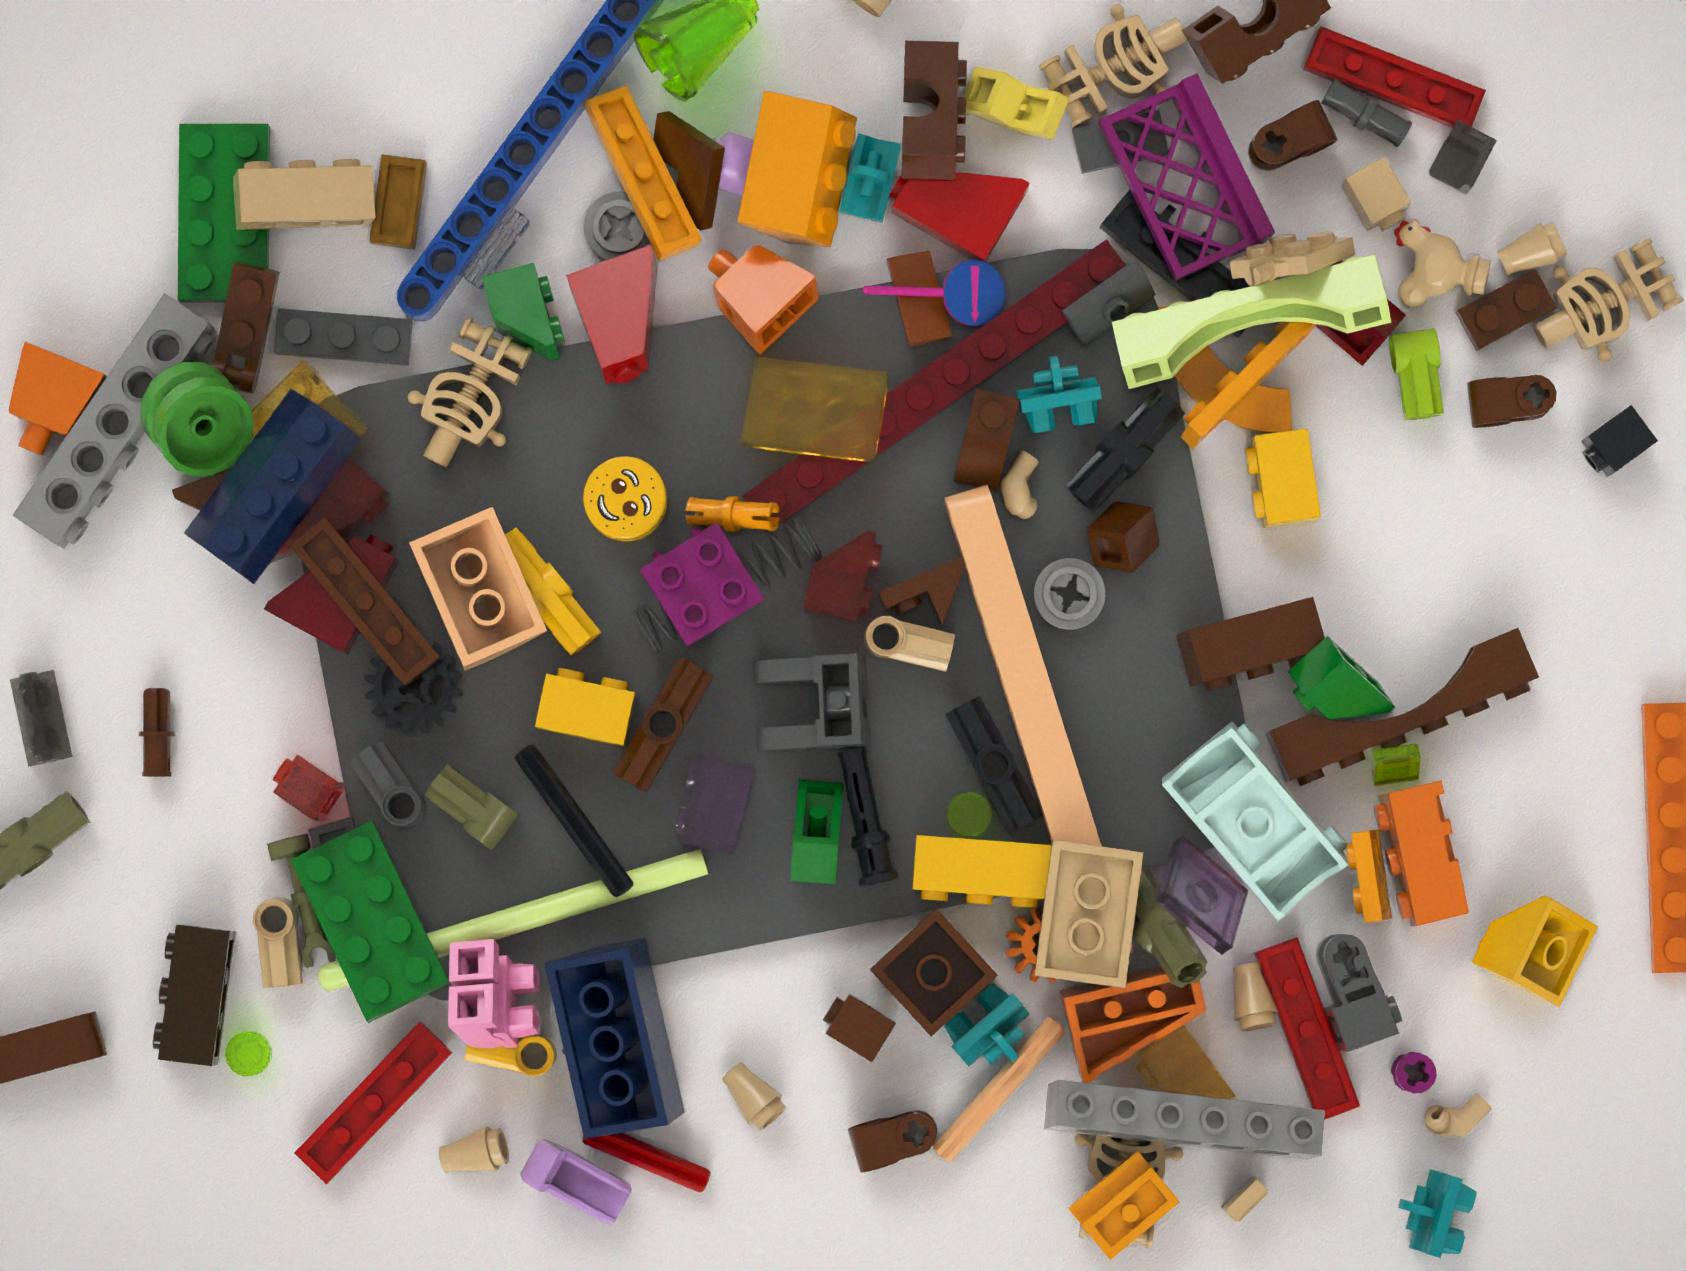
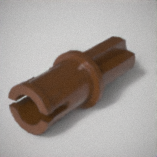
(156, 732)

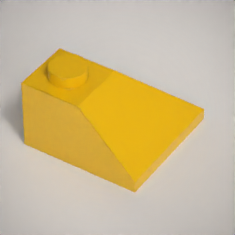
(1537, 948)

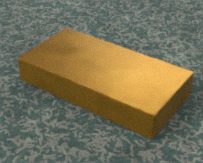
(398, 201)

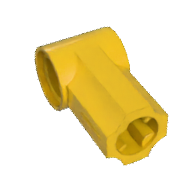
(512, 1057)

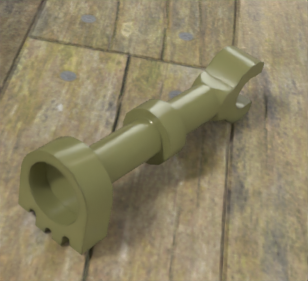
(314, 935)

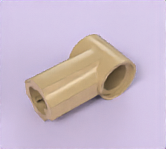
(914, 644)
(278, 949)

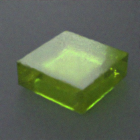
(1395, 764)

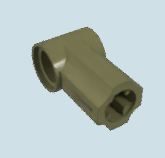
(479, 812)

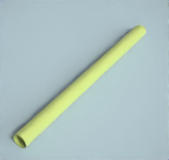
(549, 909)

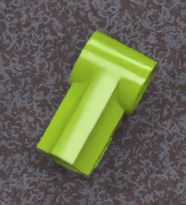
(1416, 360)

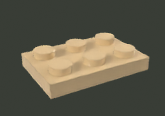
(1088, 914)

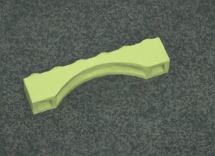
(1337, 296)

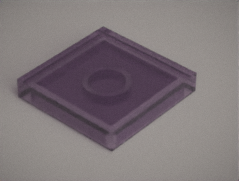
(1202, 895)

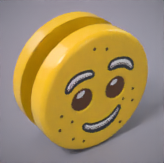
(625, 498)

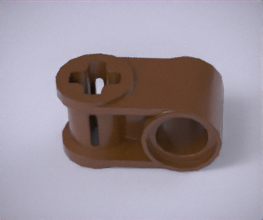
(1298, 135)
(1501, 400)
(884, 1143)

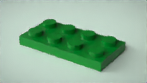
(207, 207)
(370, 921)

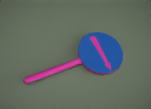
(970, 292)

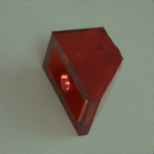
(308, 787)

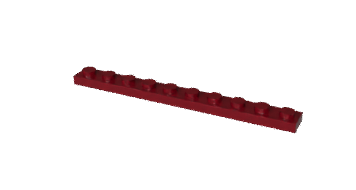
(946, 379)

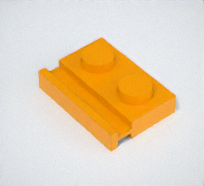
(1372, 894)
(1123, 1204)

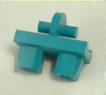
(870, 178)
(1078, 394)
(994, 1033)
(1433, 1212)

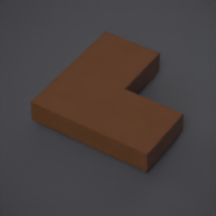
(696, 160)

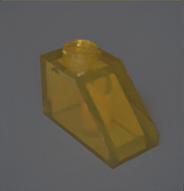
(1181, 1067)

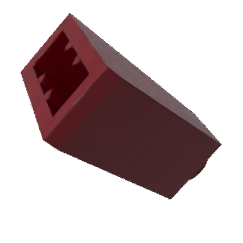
(313, 609)

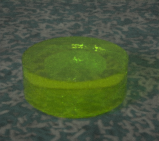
(969, 814)
(248, 1053)

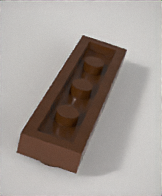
(365, 601)

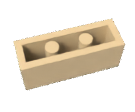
(303, 195)

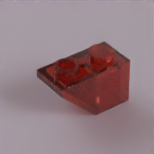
(839, 580)

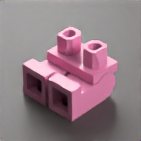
(487, 993)

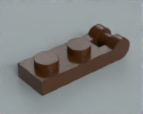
(246, 323)

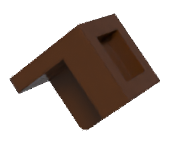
(1123, 536)

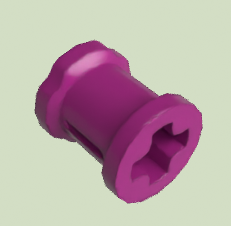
(1426, 1067)

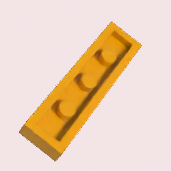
(642, 173)
(1236, 388)

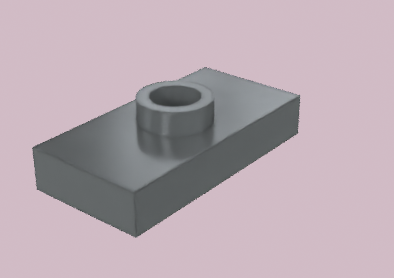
(1094, 150)
(1109, 302)

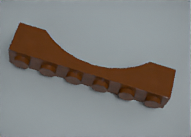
(1487, 670)

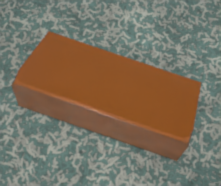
(922, 316)

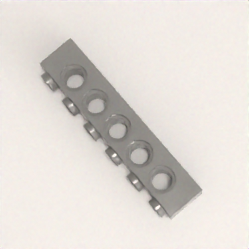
(90, 432)
(1184, 1119)

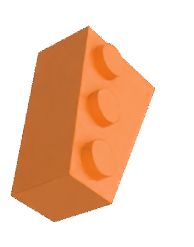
(1421, 854)
(1116, 1022)

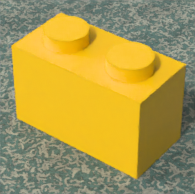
(1283, 478)
(586, 708)

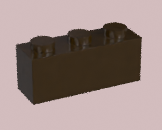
(194, 995)

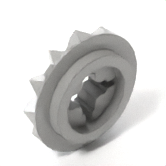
(598, 226)
(1088, 584)

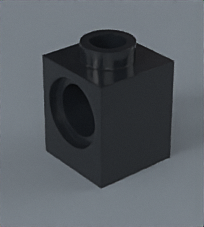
(1617, 442)

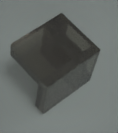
(1462, 157)

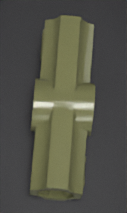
(31, 840)
(1166, 936)

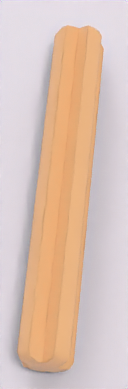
(998, 1089)

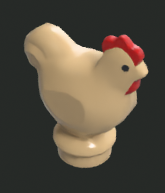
(1437, 266)

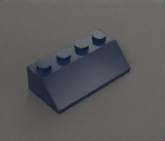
(273, 485)
(615, 1039)

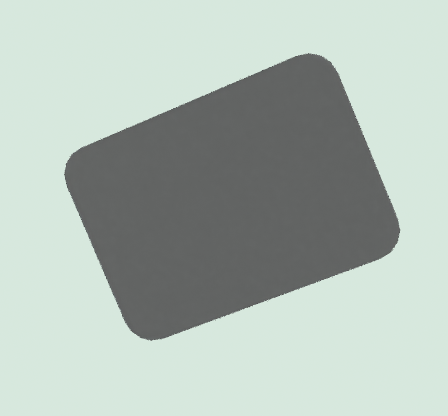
(1113, 680)

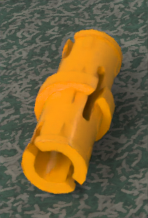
(732, 513)

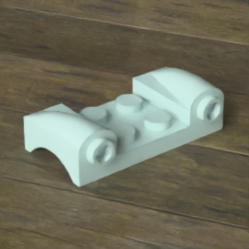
(1255, 820)

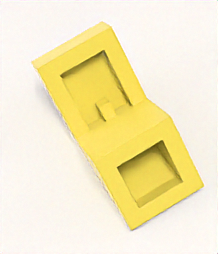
(1013, 104)

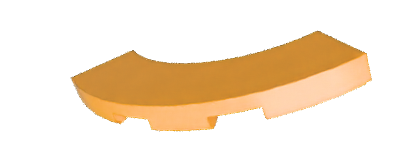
(1262, 411)

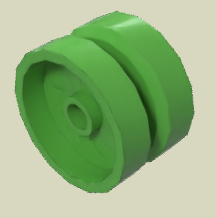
(196, 418)

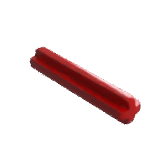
(652, 1159)

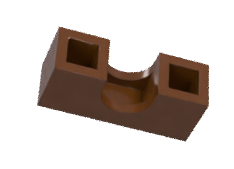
(1229, 48)
(932, 140)

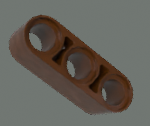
(50, 1047)

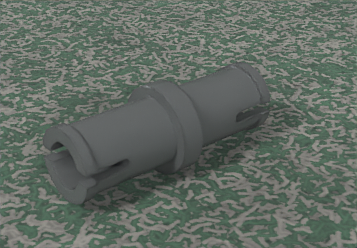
(1366, 113)

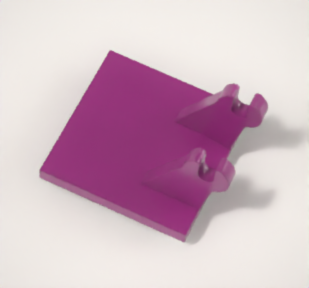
(701, 584)

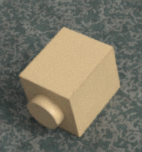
(1377, 195)

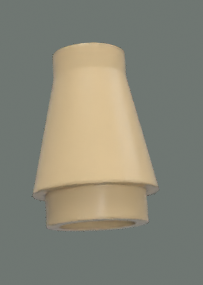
(1534, 249)
(1252, 998)
(754, 1097)
(476, 1152)

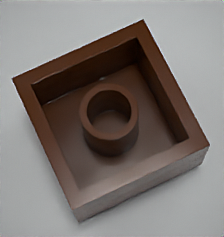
(933, 972)

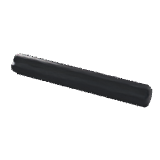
(574, 821)

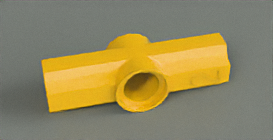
(552, 597)

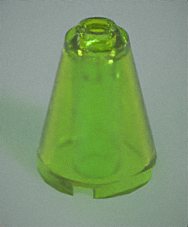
(694, 41)

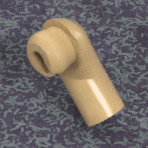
(1015, 486)
(1456, 1122)

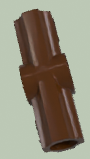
(678, 697)

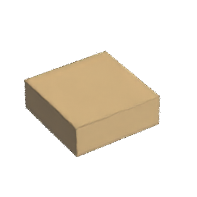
(1245, 1199)

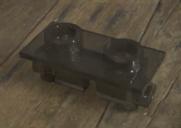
(41, 717)

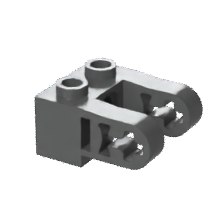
(841, 702)
(1359, 1006)

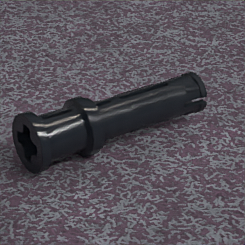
(869, 838)

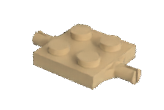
(1290, 257)

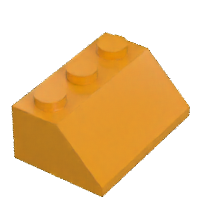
(797, 170)

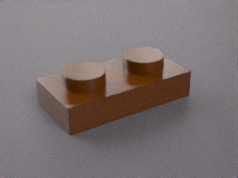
(1505, 309)

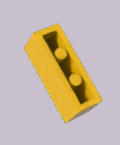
(980, 870)

